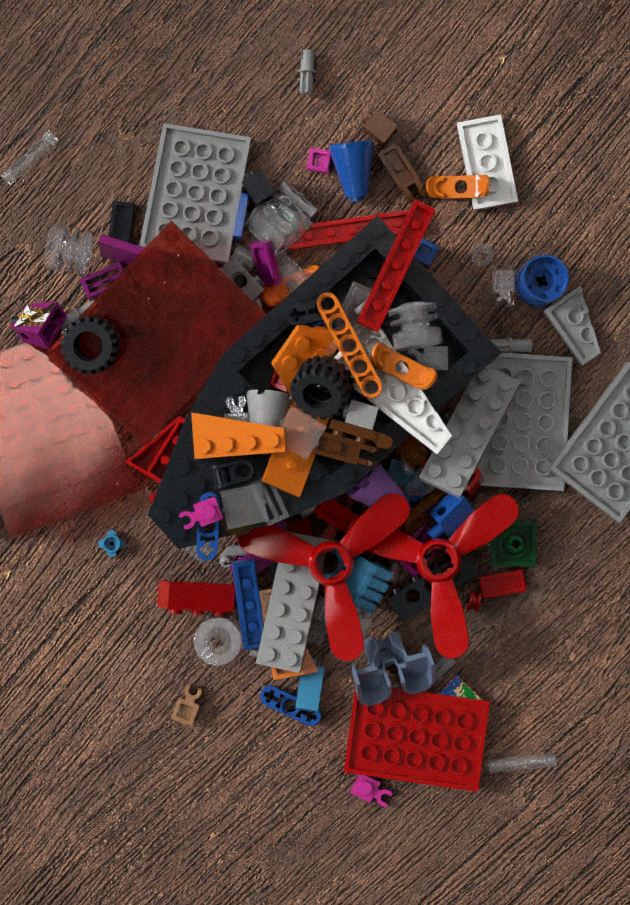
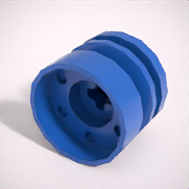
(553, 277)

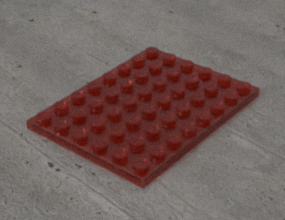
(174, 325)
(54, 444)

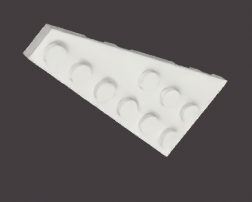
(398, 399)

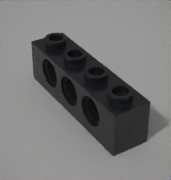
(399, 594)

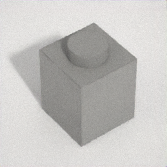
(360, 414)

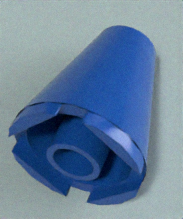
(353, 167)

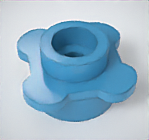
(105, 543)

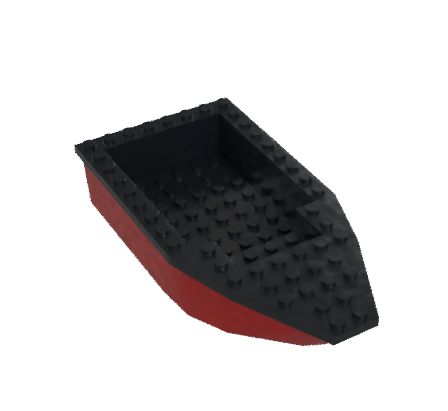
(249, 367)

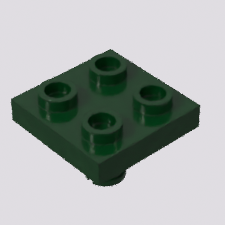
(515, 545)

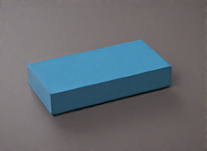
(309, 691)

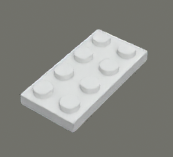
(487, 154)

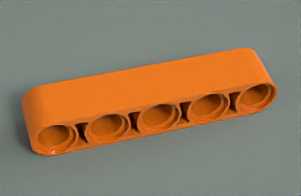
(346, 334)

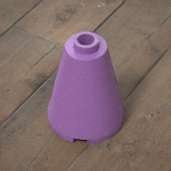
(374, 486)

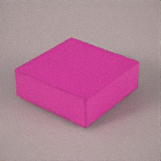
(319, 160)

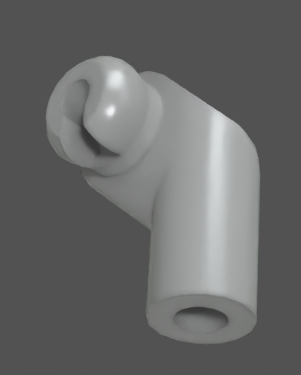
(230, 555)

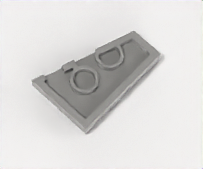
(574, 326)

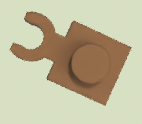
(186, 710)

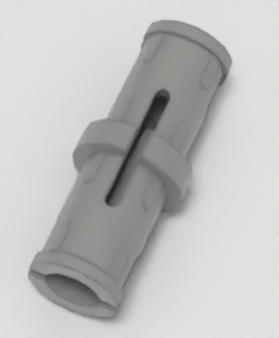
(298, 199)

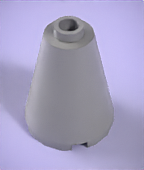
(267, 407)

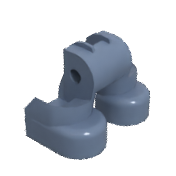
(414, 671)

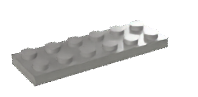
(471, 431)
(290, 614)

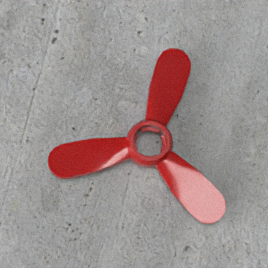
(446, 609)
(340, 610)

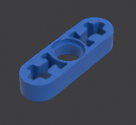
(201, 543)
(272, 704)

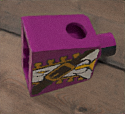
(39, 323)

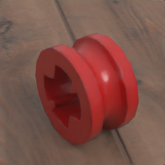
(474, 602)

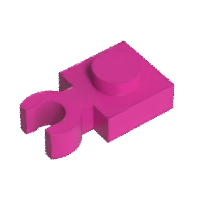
(205, 512)
(367, 788)

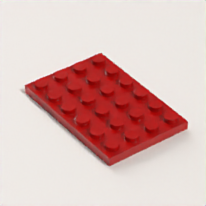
(419, 739)

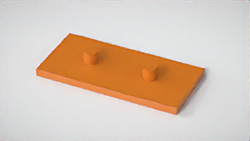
(288, 470)

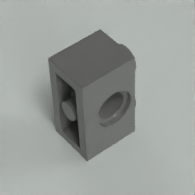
(239, 268)

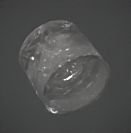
(64, 249)
(415, 326)
(230, 636)

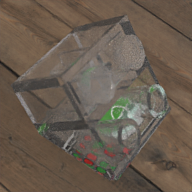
(279, 222)

